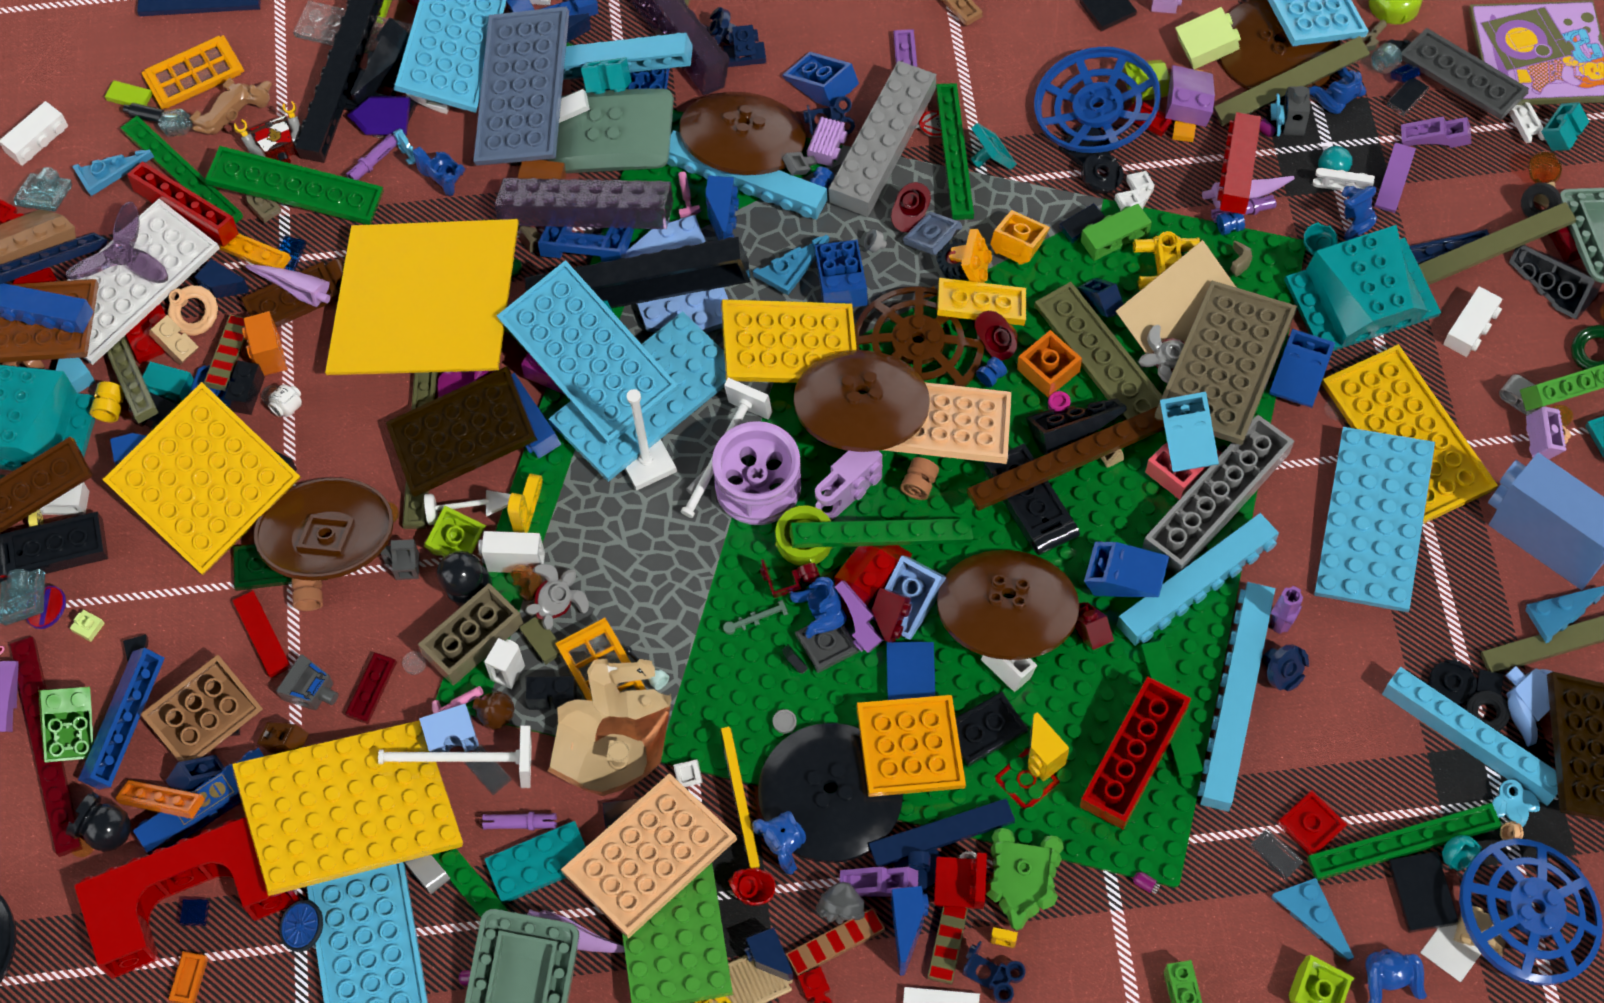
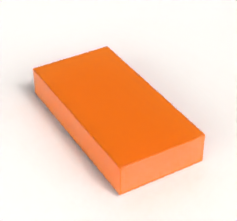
(188, 978)

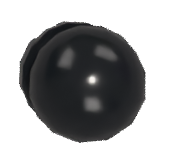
(462, 576)
(102, 825)

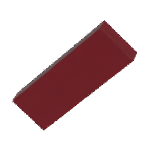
(371, 688)

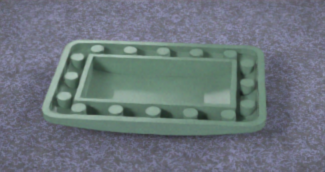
(618, 132)
(1588, 231)
(522, 959)

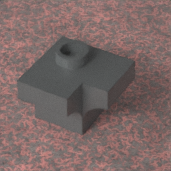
(403, 558)

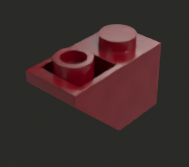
(889, 613)
(1093, 626)

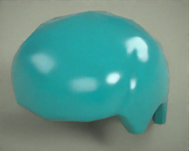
(1335, 159)
(1319, 237)
(1460, 852)

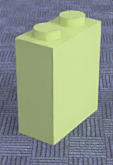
(1208, 37)

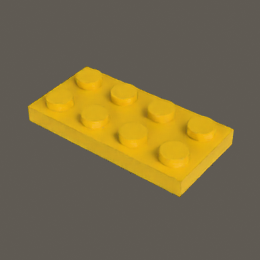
(970, 299)

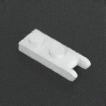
(1527, 122)
(1340, 179)

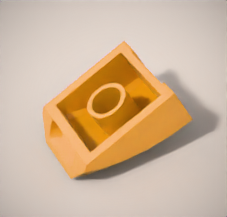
(1018, 237)

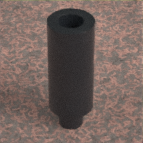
(144, 112)

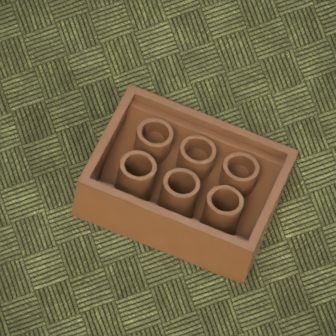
(33, 233)
(201, 711)

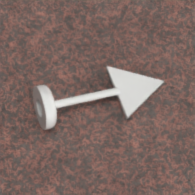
(494, 502)

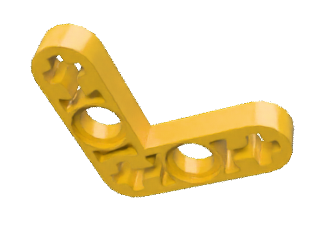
(522, 507)

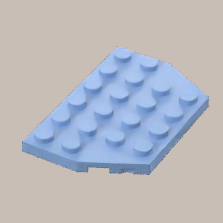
(700, 307)

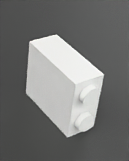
(509, 549)

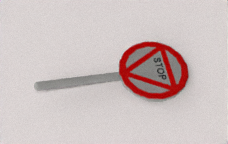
(930, 123)

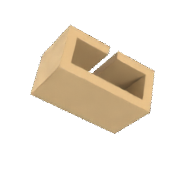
(167, 336)

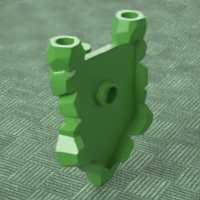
(1023, 876)

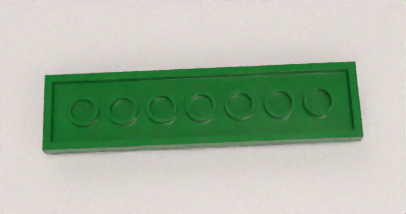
(294, 185)

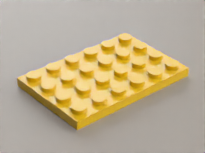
(782, 338)

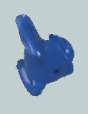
(1340, 92)
(440, 169)
(1360, 209)
(824, 604)
(780, 842)
(1394, 971)

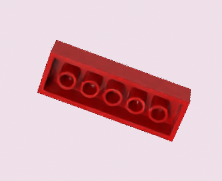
(1135, 753)

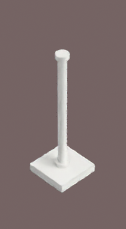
(747, 400)
(653, 462)
(521, 757)

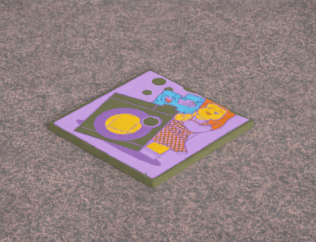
(1545, 47)

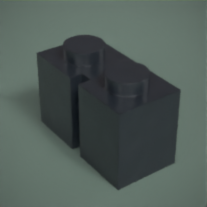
(244, 391)
(539, 688)

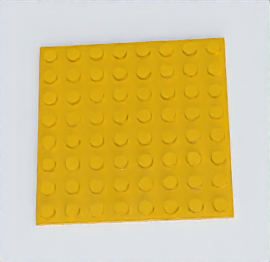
(423, 297)

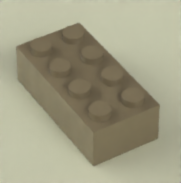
(470, 634)

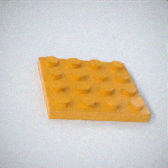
(910, 745)

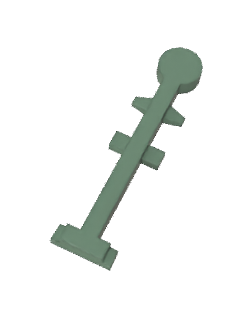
(730, 627)

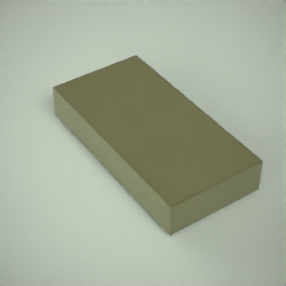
(540, 639)

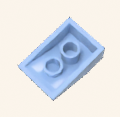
(920, 585)

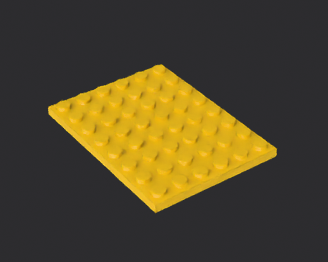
(340, 812)

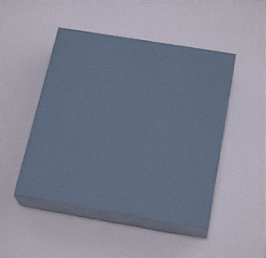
(932, 233)

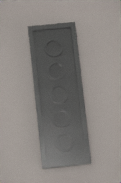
(1464, 73)

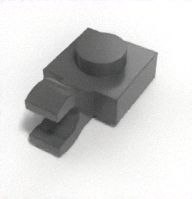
(797, 163)

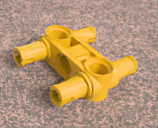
(1164, 255)

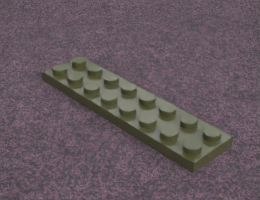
(1100, 351)

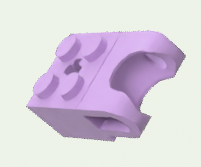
(849, 480)

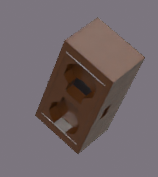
(282, 737)

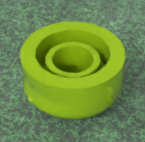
(1395, 10)
(800, 556)

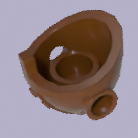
(494, 709)

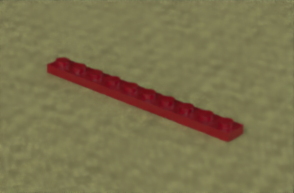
(51, 774)

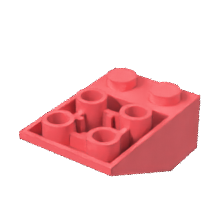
(1177, 483)

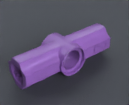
(1286, 609)

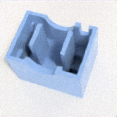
(449, 729)

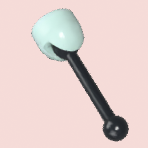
(660, 678)

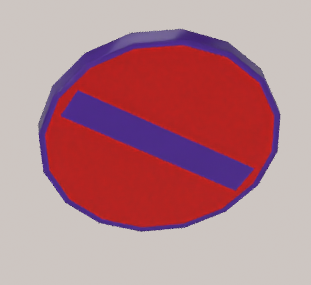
(53, 608)

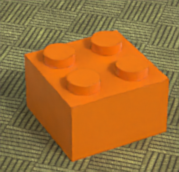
(264, 343)
(1049, 363)

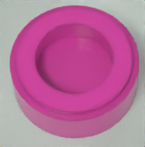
(1059, 401)

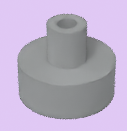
(874, 241)

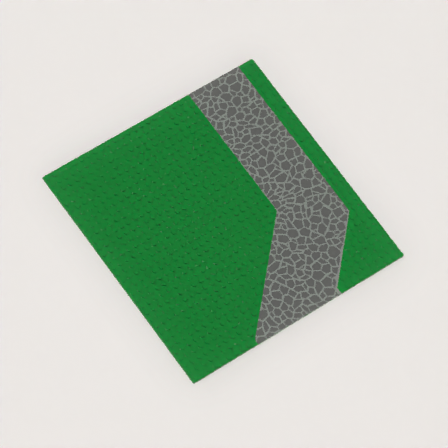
(678, 578)

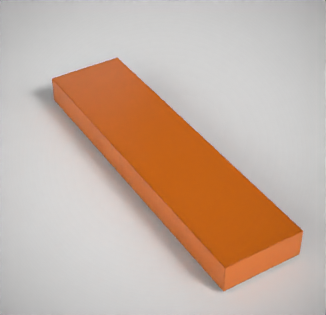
(160, 799)

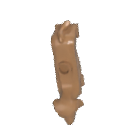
(229, 104)

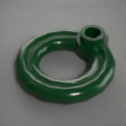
(1578, 345)

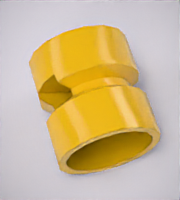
(107, 402)

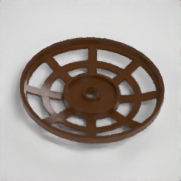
(922, 326)

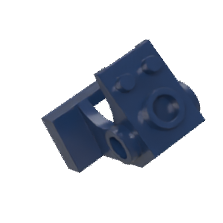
(744, 44)

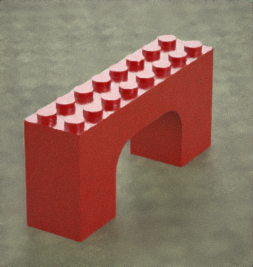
(122, 898)

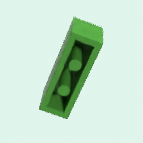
(1115, 231)

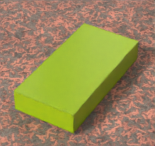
(127, 94)

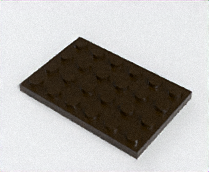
(461, 431)
(1578, 743)

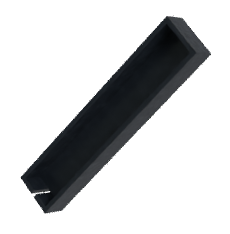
(665, 273)

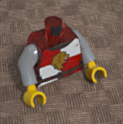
(274, 138)

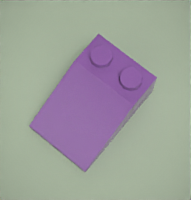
(1190, 96)

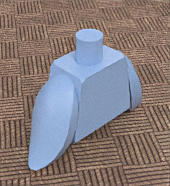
(1528, 701)

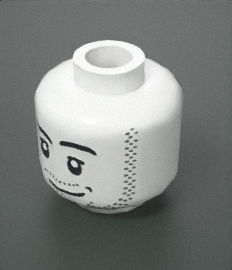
(285, 400)

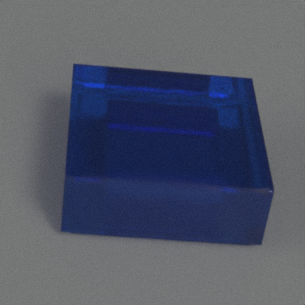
(1405, 73)
(194, 912)

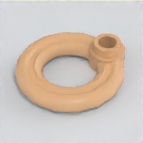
(190, 292)

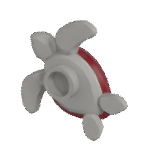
(1164, 353)
(554, 595)

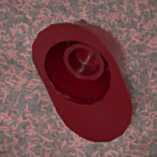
(910, 206)
(996, 334)

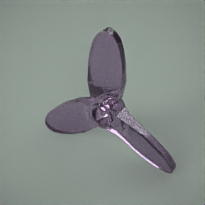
(122, 252)

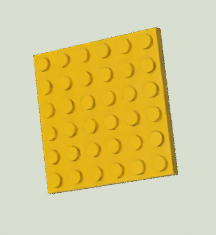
(202, 478)

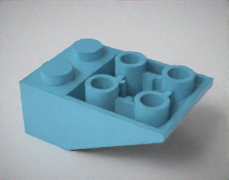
(1189, 432)

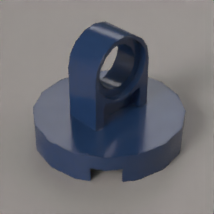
(720, 25)
(1286, 666)
(925, 864)

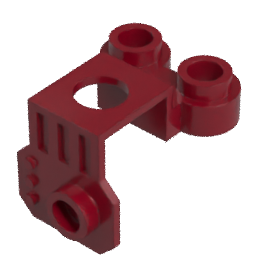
(805, 573)

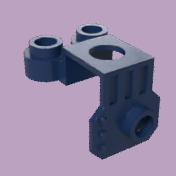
(833, 113)
(1000, 975)

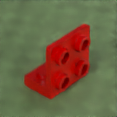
(961, 882)

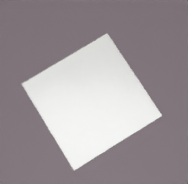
(1449, 954)

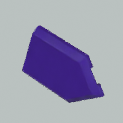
(382, 114)

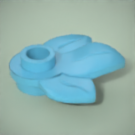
(1277, 114)
(1516, 806)

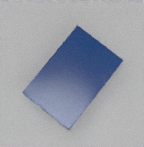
(910, 670)

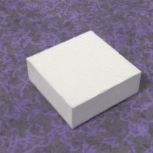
(688, 773)

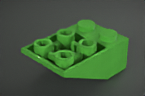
(66, 723)

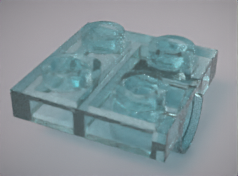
(43, 190)
(22, 595)

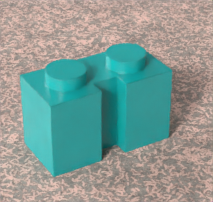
(606, 74)
(1564, 126)
(168, 382)

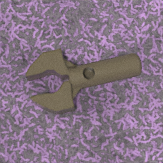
(1371, 36)

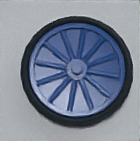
(301, 926)

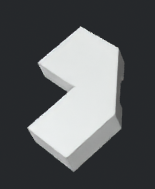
(1141, 190)

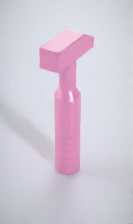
(689, 210)
(463, 699)

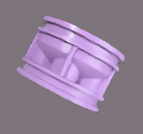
(765, 443)

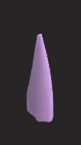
(1258, 188)
(300, 285)
(587, 940)

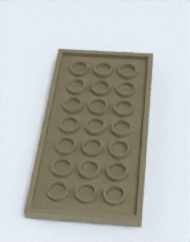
(1231, 356)

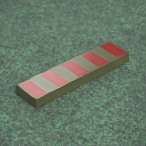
(226, 354)
(947, 944)

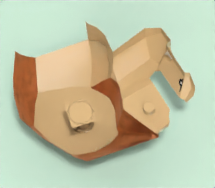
(614, 735)

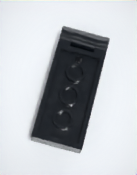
(1036, 510)
(54, 545)

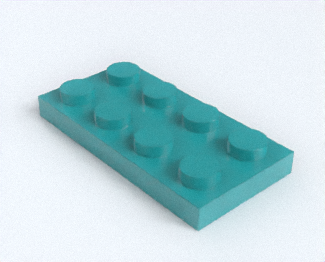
(534, 862)

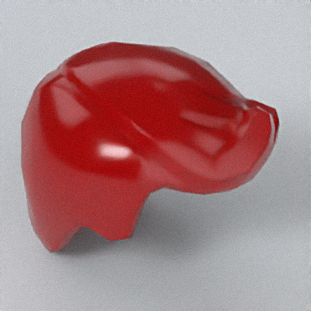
(753, 886)

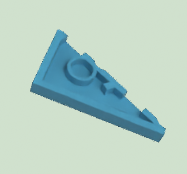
(106, 171)
(788, 270)
(1556, 613)
(1311, 908)

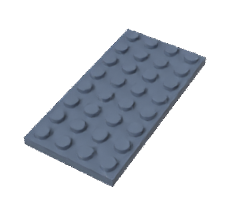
(521, 86)

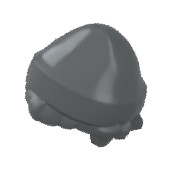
(841, 903)

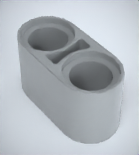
(1511, 393)
(428, 872)

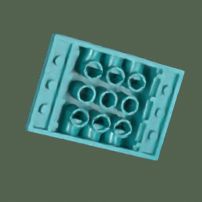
(1362, 289)
(38, 413)

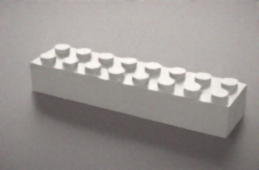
(882, 138)
(1218, 495)

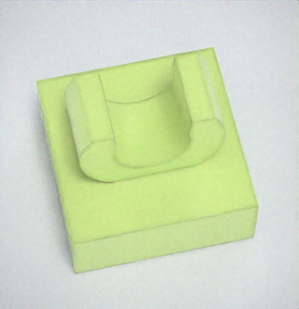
(86, 625)

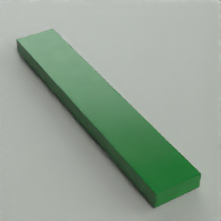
(1182, 744)

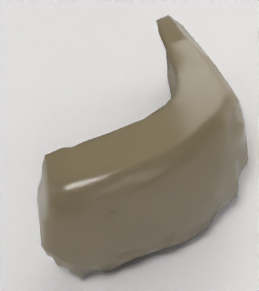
(1243, 262)

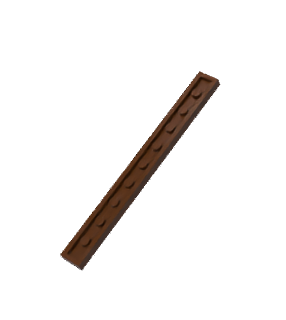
(1065, 459)

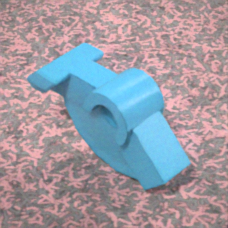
(404, 146)

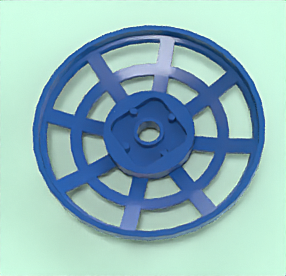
(1097, 92)
(1524, 917)

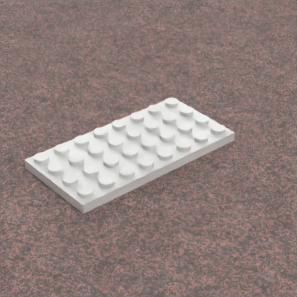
(127, 298)

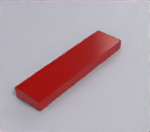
(262, 634)

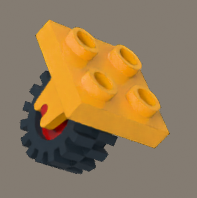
(966, 258)

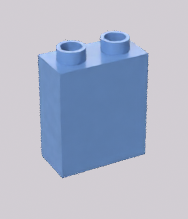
(1551, 518)

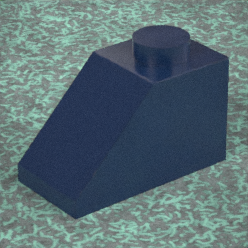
(221, 280)
(1102, 296)
(191, 773)
(768, 954)

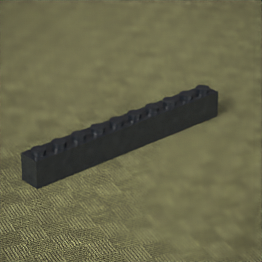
(337, 79)

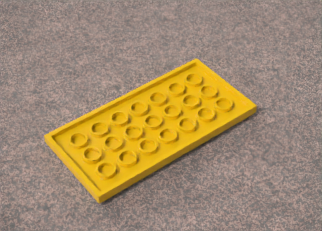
(1393, 399)

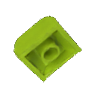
(1139, 77)
(453, 533)
(1319, 983)

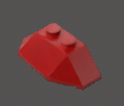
(868, 571)

